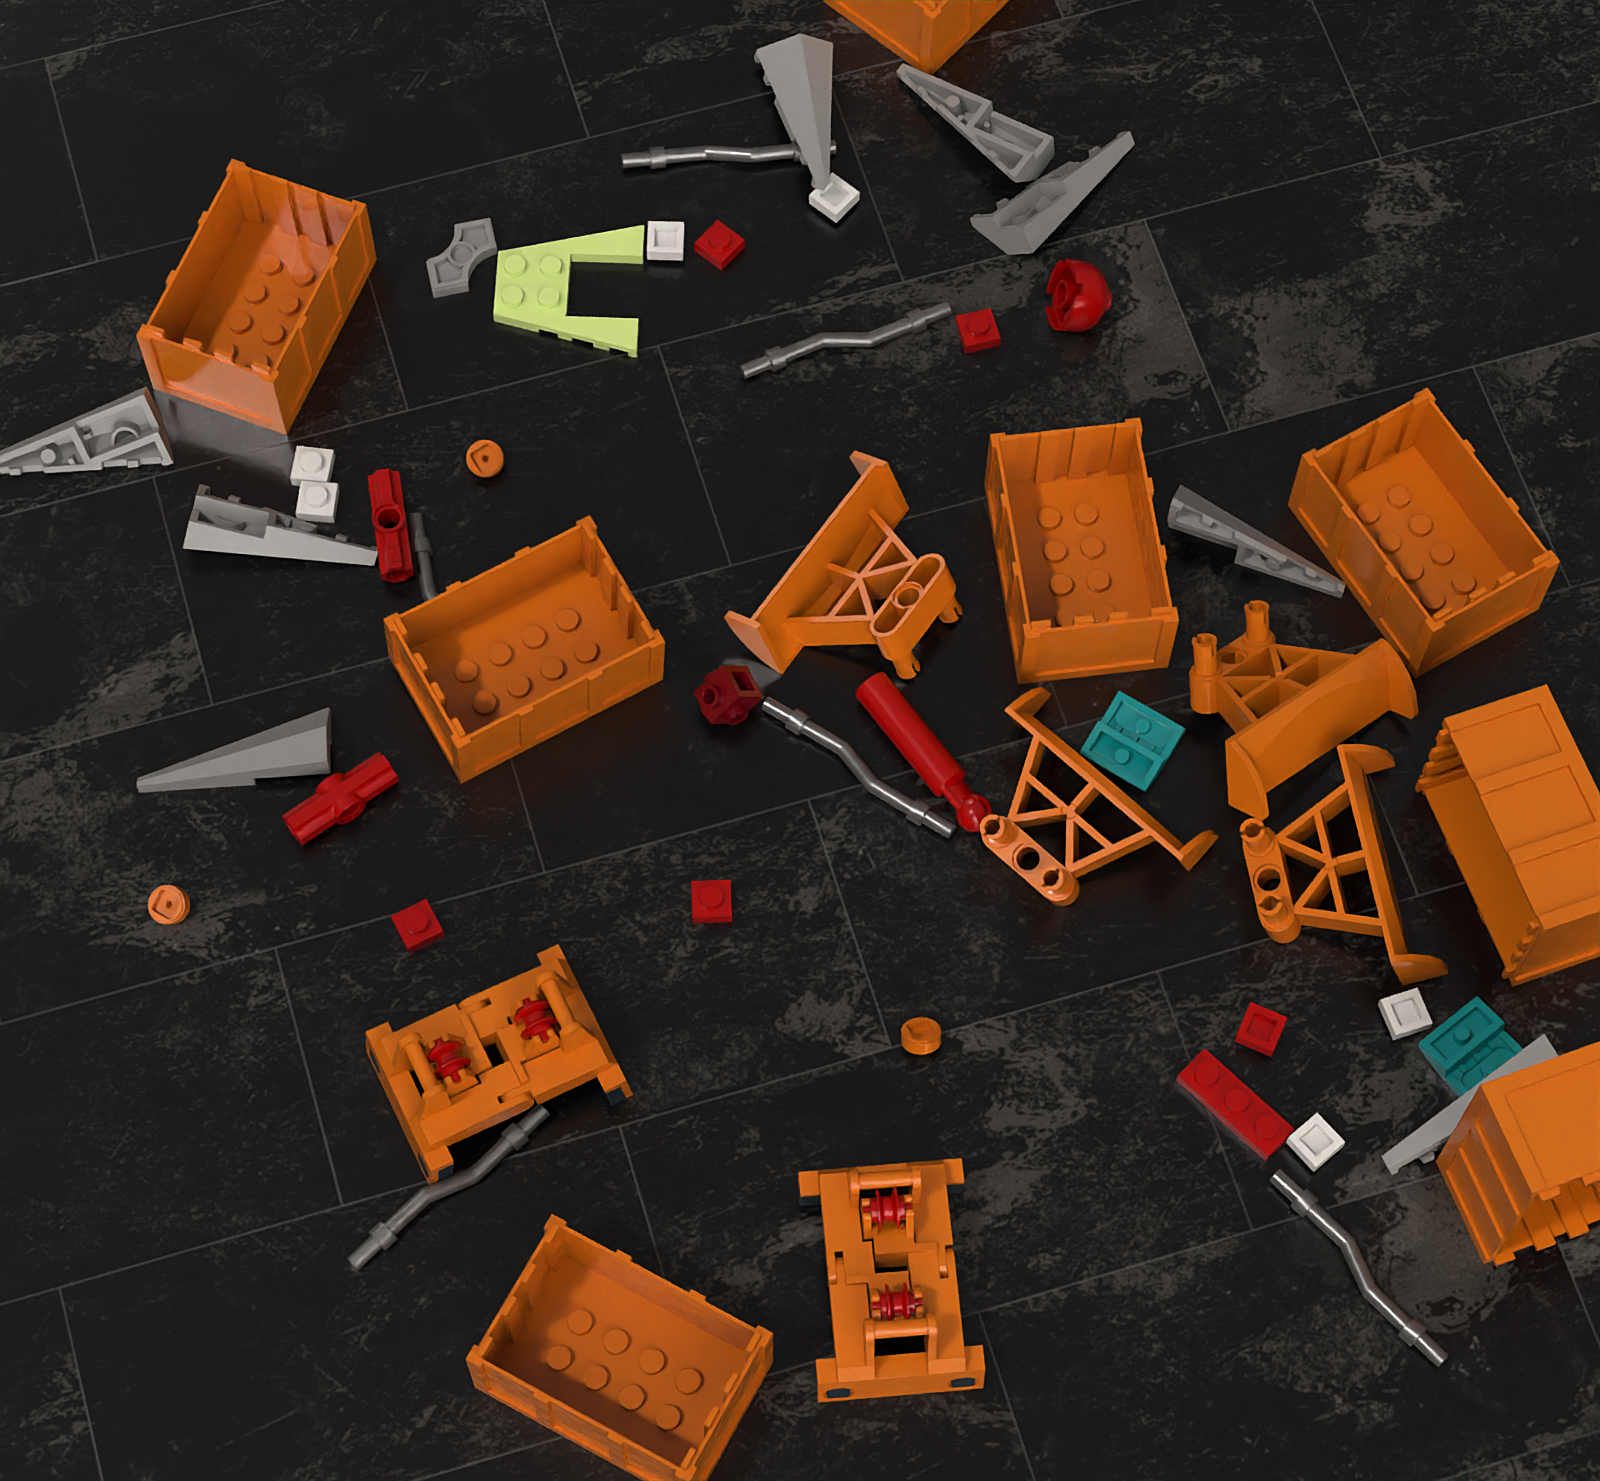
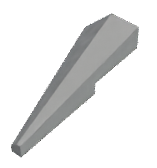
(802, 82)
(1006, 142)
(1037, 211)
(112, 435)
(251, 530)
(1254, 549)
(282, 751)
(1436, 1132)

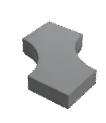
(452, 269)

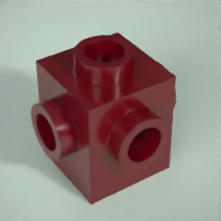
(728, 694)

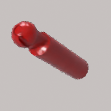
(922, 749)

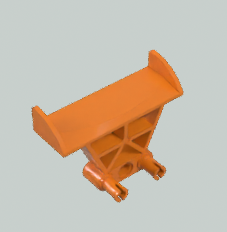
(832, 565)
(1289, 702)
(1267, 860)
(1050, 877)

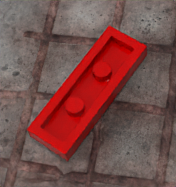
(1235, 1104)

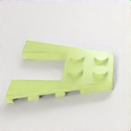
(536, 283)

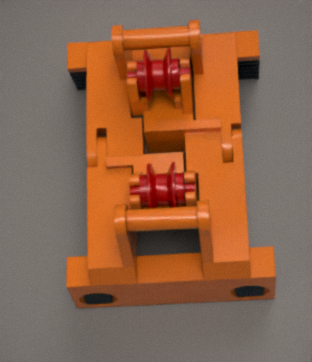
(451, 1051)
(915, 1302)

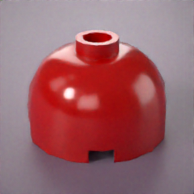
(1078, 296)

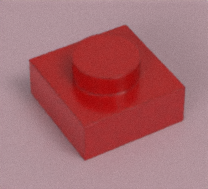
(719, 245)
(977, 330)
(711, 901)
(417, 926)
(1260, 1029)

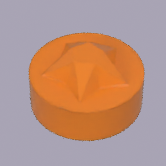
(485, 458)
(168, 904)
(921, 1035)

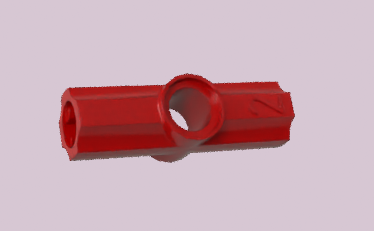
(392, 543)
(340, 798)

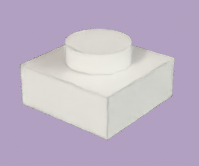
(835, 199)
(665, 240)
(312, 465)
(317, 501)
(1405, 1014)
(1315, 1142)

